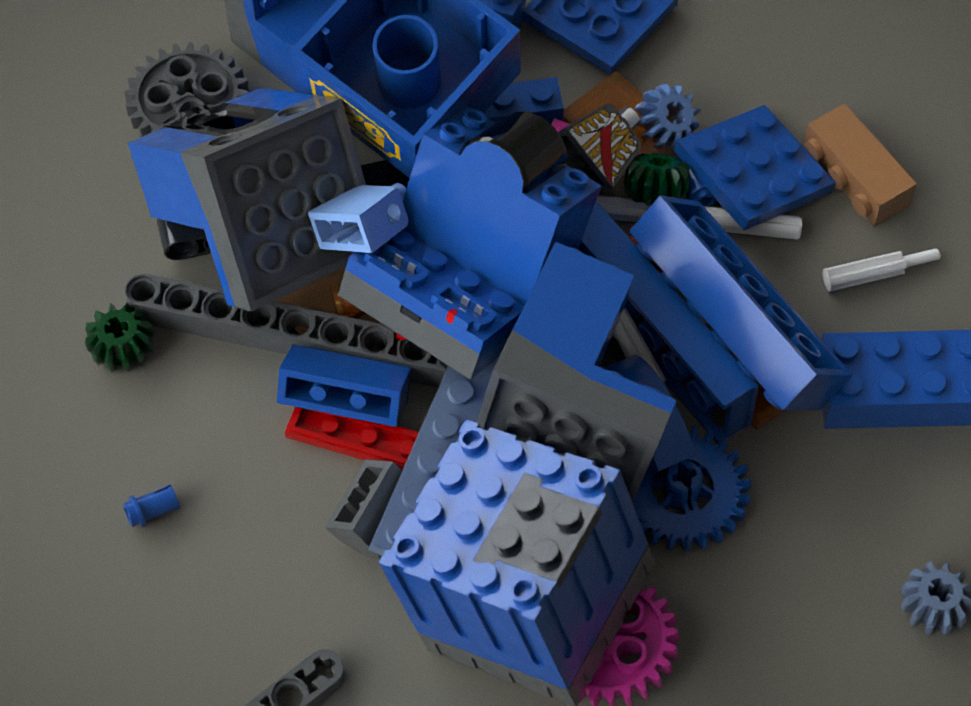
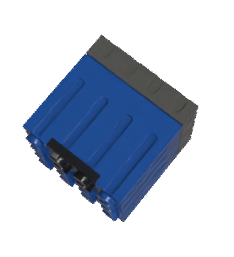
(520, 561)

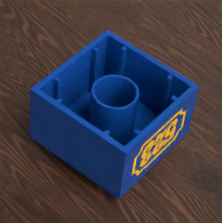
(406, 66)

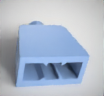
(360, 218)

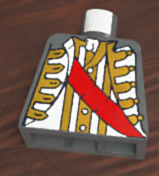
(602, 144)

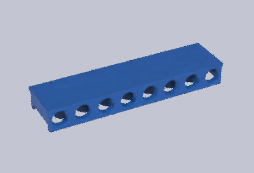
(673, 329)

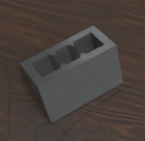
(364, 505)

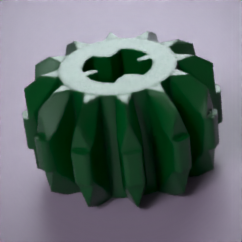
(654, 176)
(119, 337)

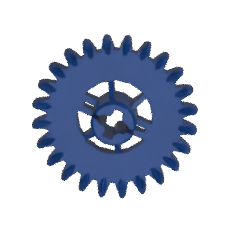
(697, 524)

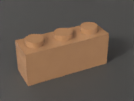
(859, 165)

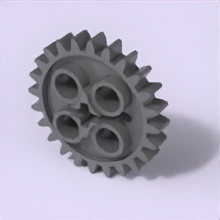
(163, 84)

